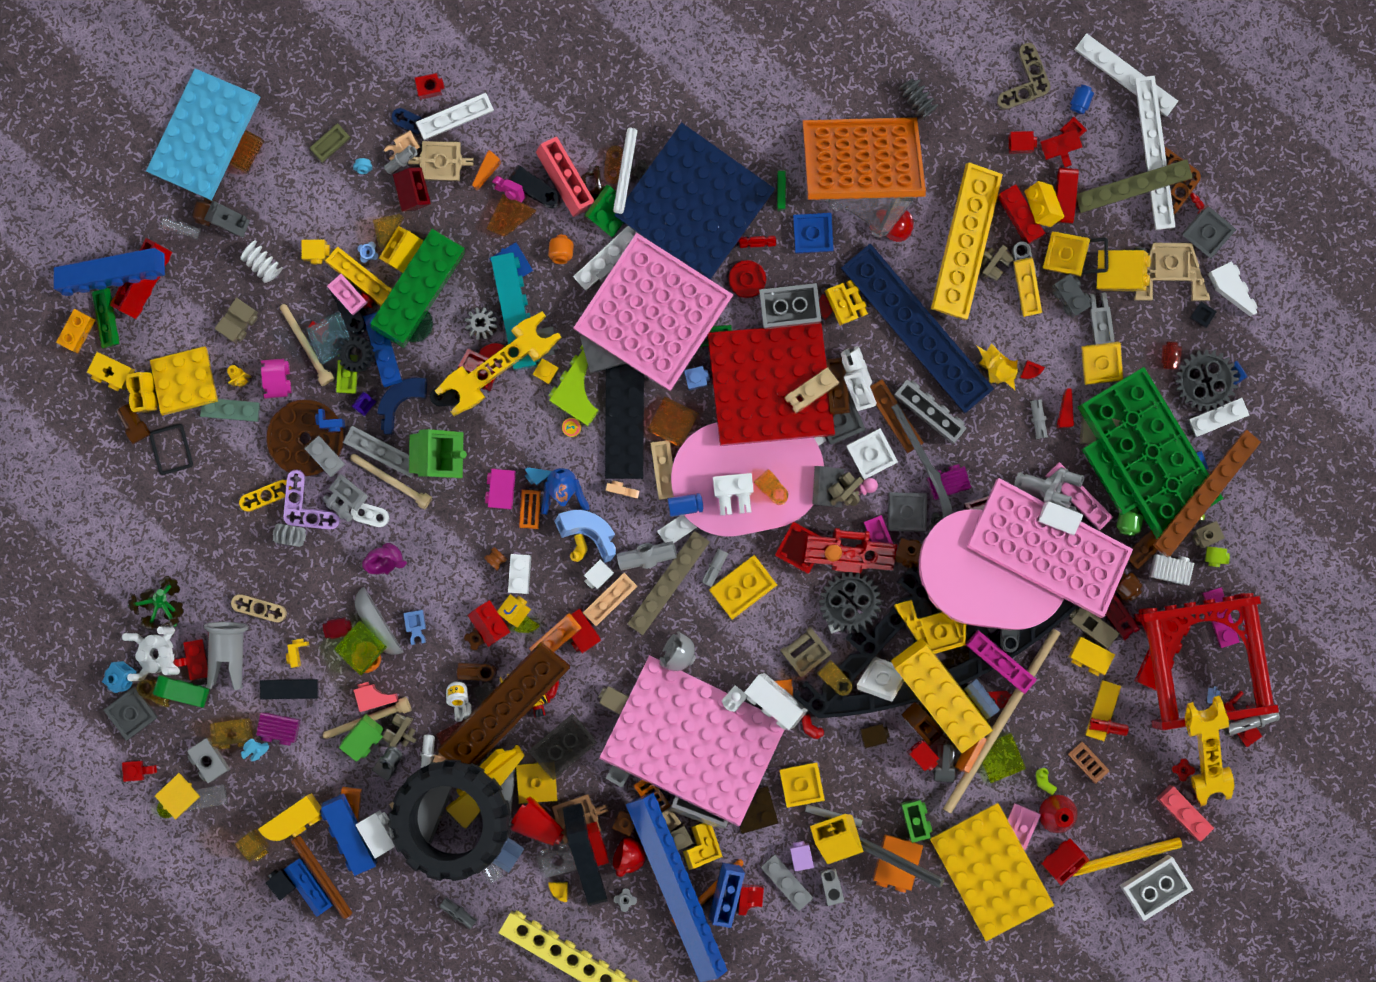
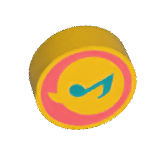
(571, 427)

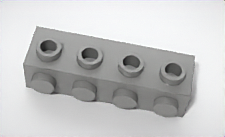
(929, 411)

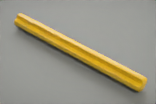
(1130, 855)

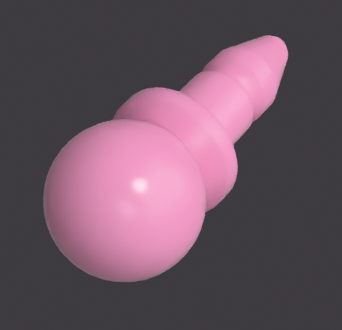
(868, 486)

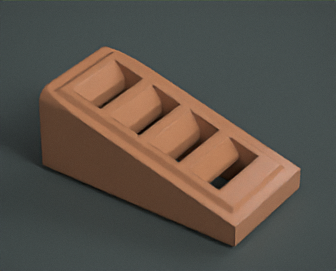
(1100, 774)

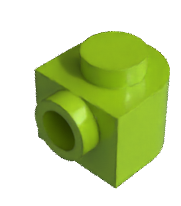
(1216, 556)

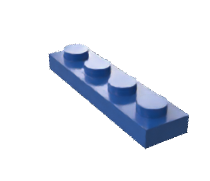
(384, 355)

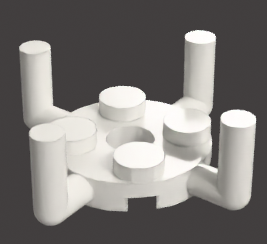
(145, 651)

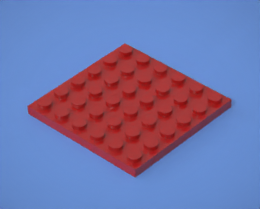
(755, 374)

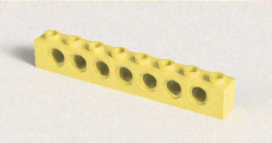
(559, 960)

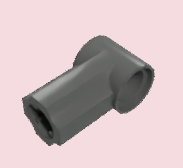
(945, 769)

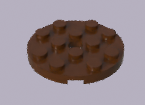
(285, 434)

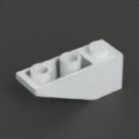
(1229, 285)

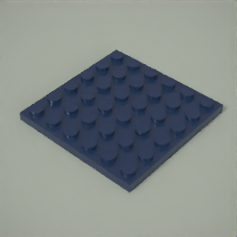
(695, 201)

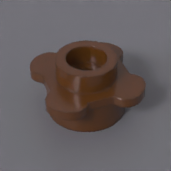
(470, 638)

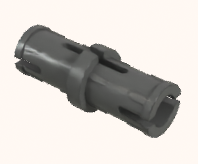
(458, 913)

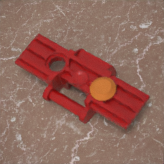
(849, 559)

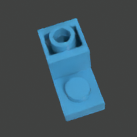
(536, 475)

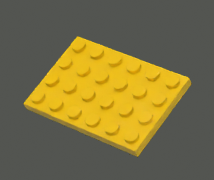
(992, 871)

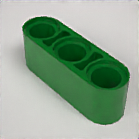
(181, 691)

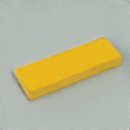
(1027, 286)
(1103, 707)

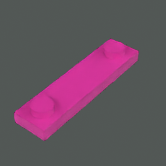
(1001, 661)

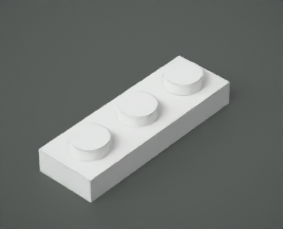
(1215, 419)

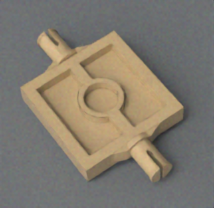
(441, 161)

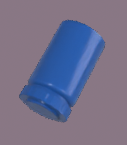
(685, 504)

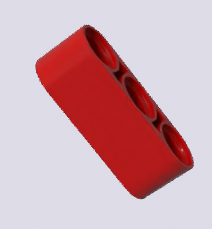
(1067, 192)

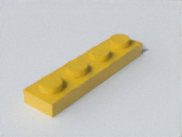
(358, 276)

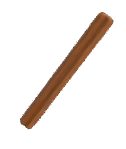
(321, 877)

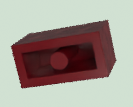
(411, 189)

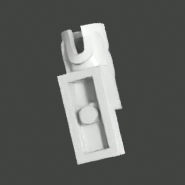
(858, 378)

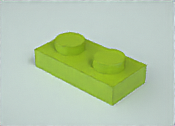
(346, 379)

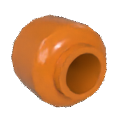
(560, 249)

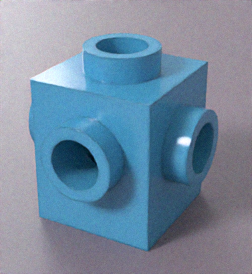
(117, 675)

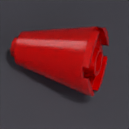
(1053, 809)
(537, 824)

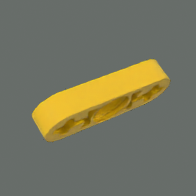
(254, 505)

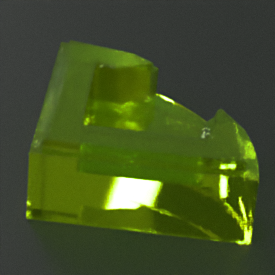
(527, 625)

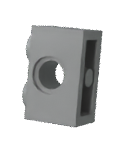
(218, 765)

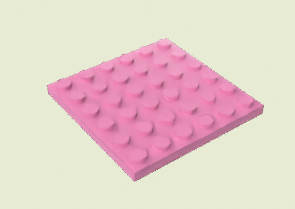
(653, 312)

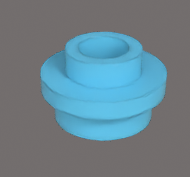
(362, 165)

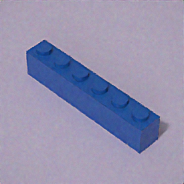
(109, 271)

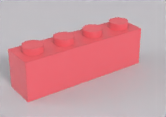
(564, 176)

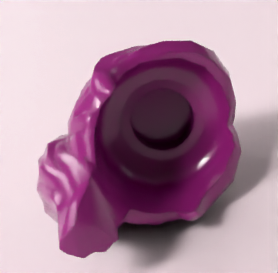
(383, 560)

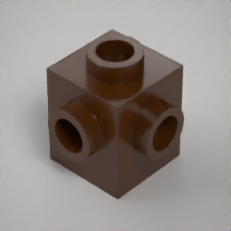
(909, 553)

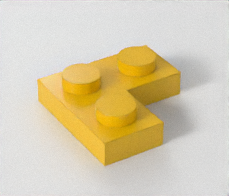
(706, 849)

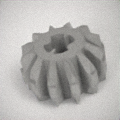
(481, 330)
(289, 535)

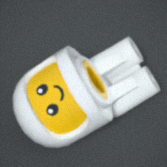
(458, 698)

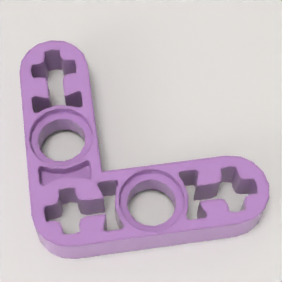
(297, 507)

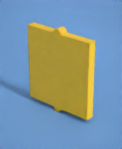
(177, 796)

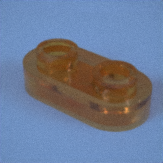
(613, 164)

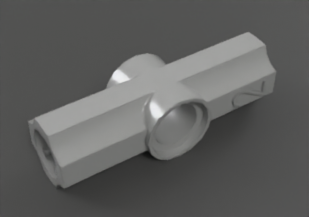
(646, 555)

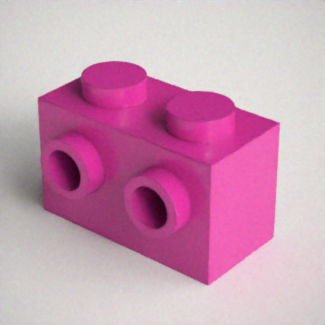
(501, 489)

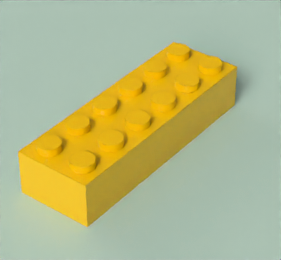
(941, 695)

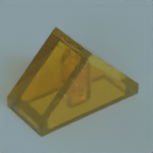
(386, 227)

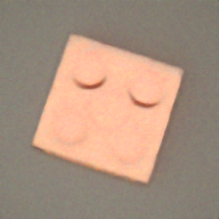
(672, 421)

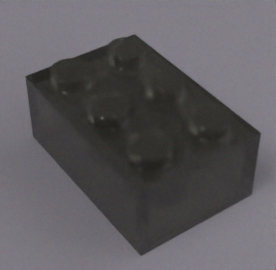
(562, 747)

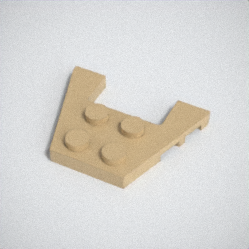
(1174, 263)

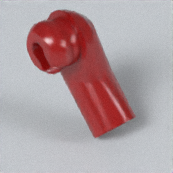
(810, 729)

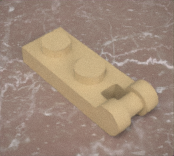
(812, 390)

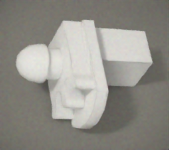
(734, 699)

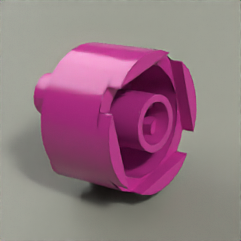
(275, 379)

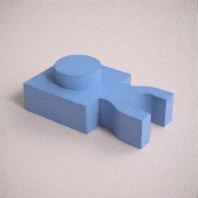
(415, 622)

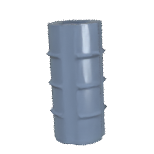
(981, 698)

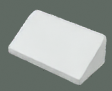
(1060, 518)

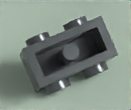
(1071, 296)

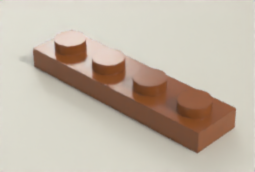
(885, 401)

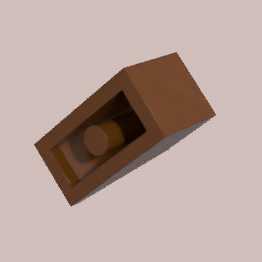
(922, 723)

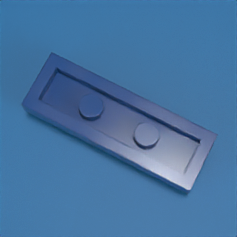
(308, 887)

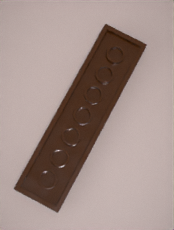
(505, 706)

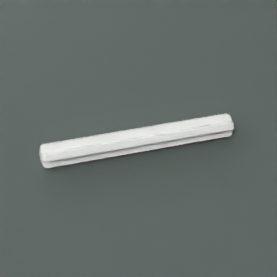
(625, 170)

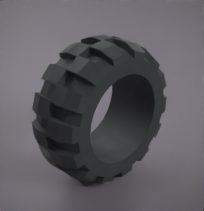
(422, 855)

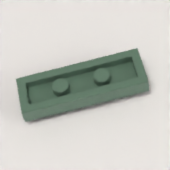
(232, 410)

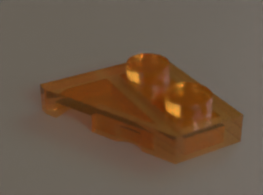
(509, 216)

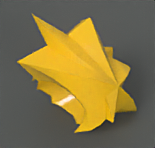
(998, 366)

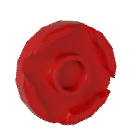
(747, 279)

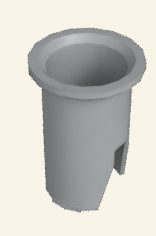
(225, 645)

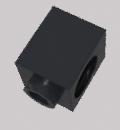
(280, 884)

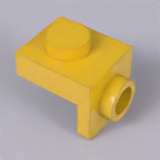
(293, 656)

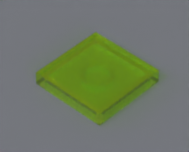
(360, 648)
(1003, 759)

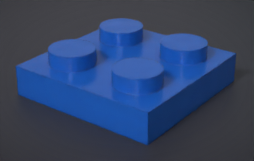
(813, 233)

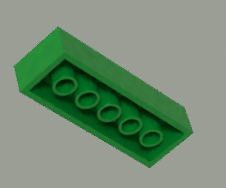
(417, 288)

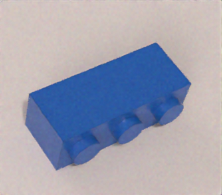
(726, 895)

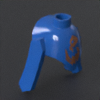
(561, 486)

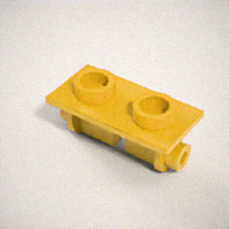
(237, 376)

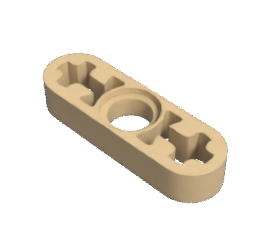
(246, 599)

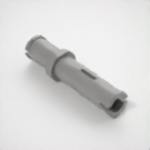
(1249, 723)

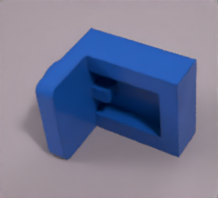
(333, 425)

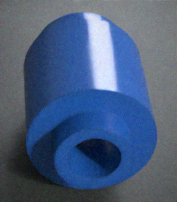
(1081, 99)

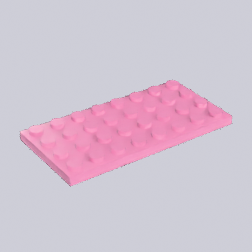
(1075, 567)

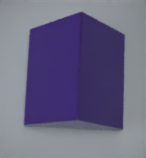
(363, 403)

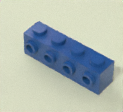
(344, 829)

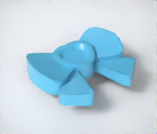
(254, 747)

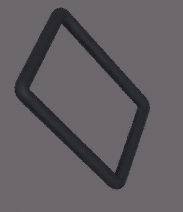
(1105, 257)
(185, 444)

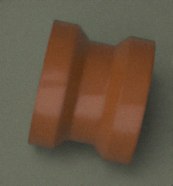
(495, 558)

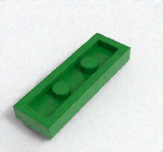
(105, 318)

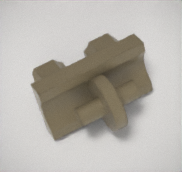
(991, 270)
(846, 493)
(394, 738)

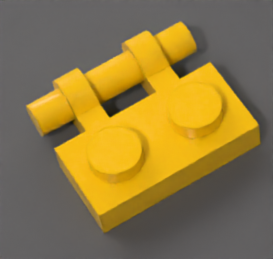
(842, 304)

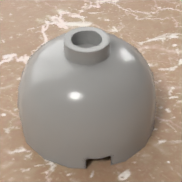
(678, 653)

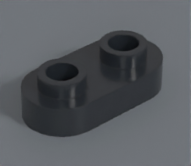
(448, 400)

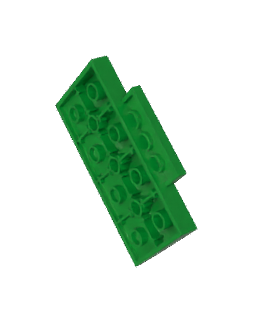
(1145, 457)

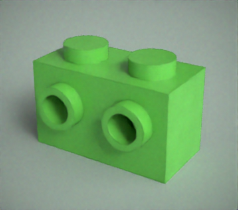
(361, 737)
(915, 820)

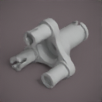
(1050, 488)

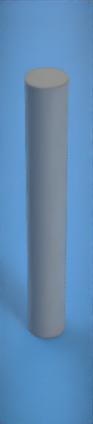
(828, 814)

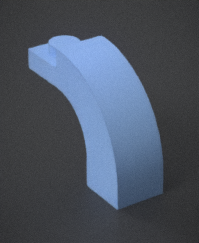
(588, 524)

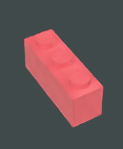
(1185, 813)

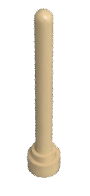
(324, 376)
(421, 499)
(401, 706)

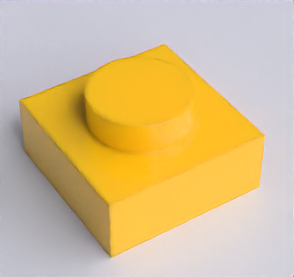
(545, 371)

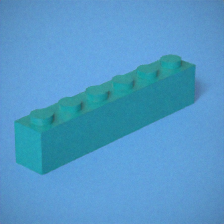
(511, 301)

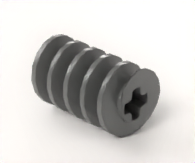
(917, 97)

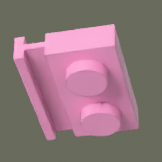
(1023, 823)

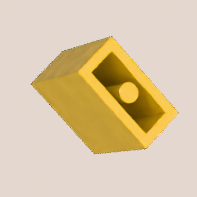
(1125, 270)

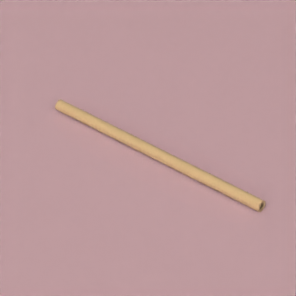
(1000, 722)

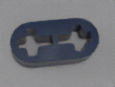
(403, 124)

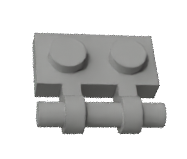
(349, 493)

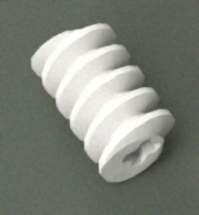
(260, 263)

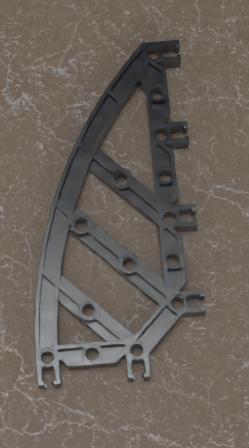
(839, 706)

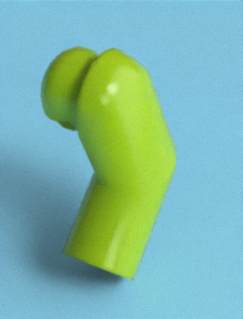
(1042, 781)

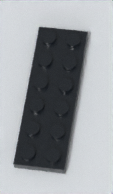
(624, 423)

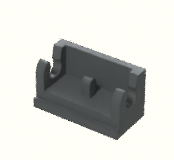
(227, 219)

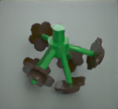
(151, 600)

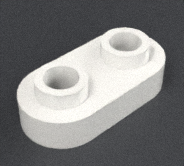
(370, 515)

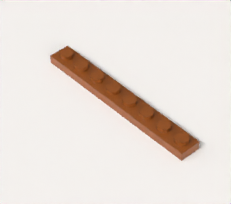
(1206, 493)

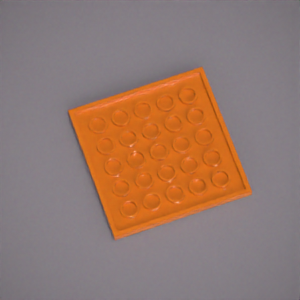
(863, 158)

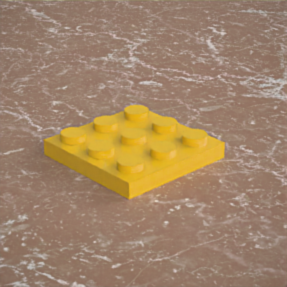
(183, 380)

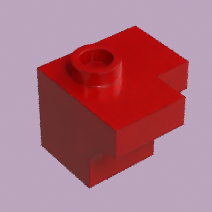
(750, 897)

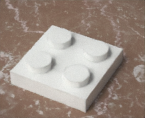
(872, 454)
(881, 679)

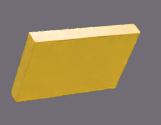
(743, 587)

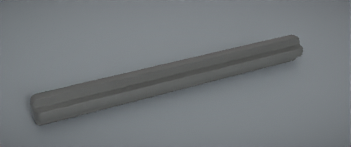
(902, 863)

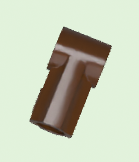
(135, 428)
(473, 671)

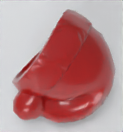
(902, 229)
(628, 857)

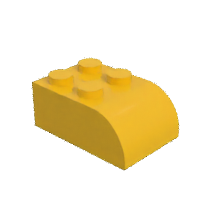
(293, 819)

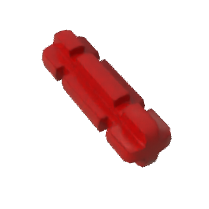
(757, 241)

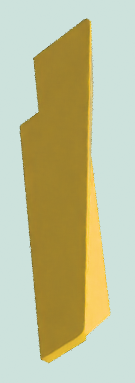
(497, 766)

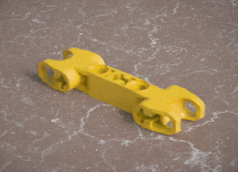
(527, 343)
(1206, 727)

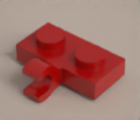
(1061, 146)
(195, 659)

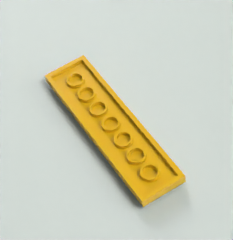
(966, 241)

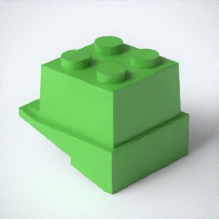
(436, 453)

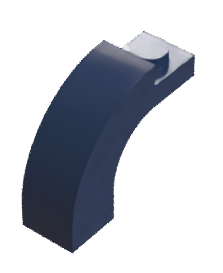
(395, 396)

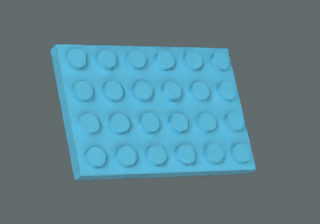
(203, 134)

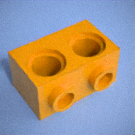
(75, 331)

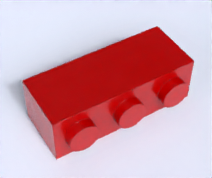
(1020, 214)

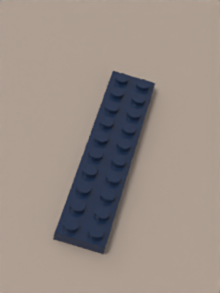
(917, 328)

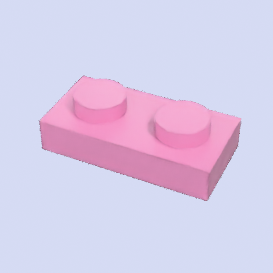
(347, 294)

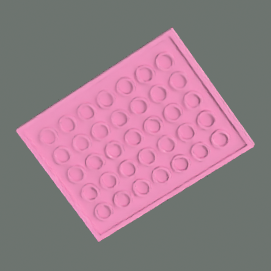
(690, 744)

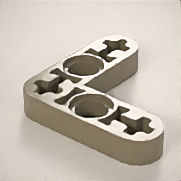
(1032, 86)

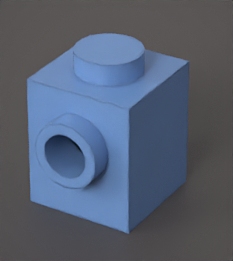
(696, 378)

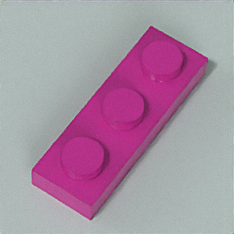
(1224, 634)

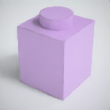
(801, 856)

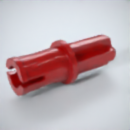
(1108, 727)

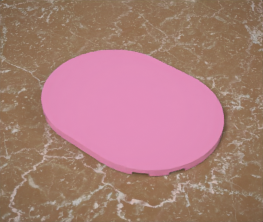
(704, 458)
(974, 587)

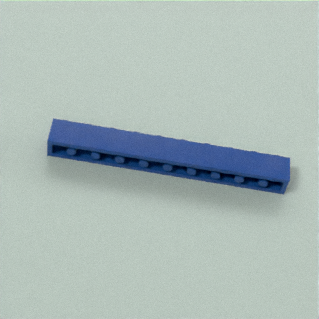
(676, 887)

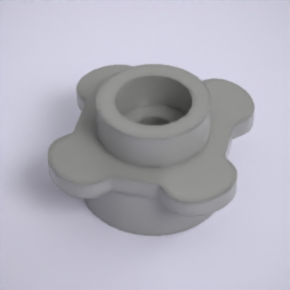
(620, 900)

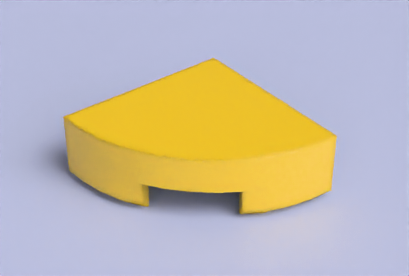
(559, 890)

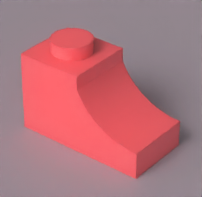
(369, 697)

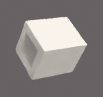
(598, 575)

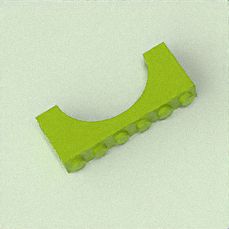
(571, 393)

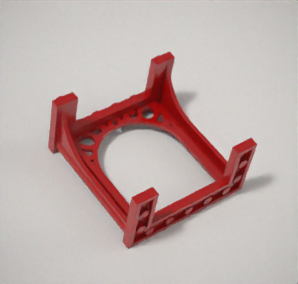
(1154, 626)

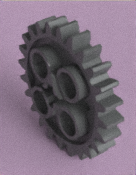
(1190, 385)
(863, 591)

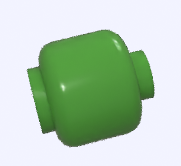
(1130, 523)

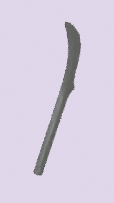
(932, 472)

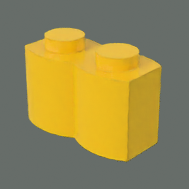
(141, 391)

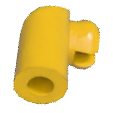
(580, 550)

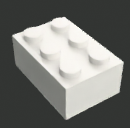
(775, 701)
(1156, 887)

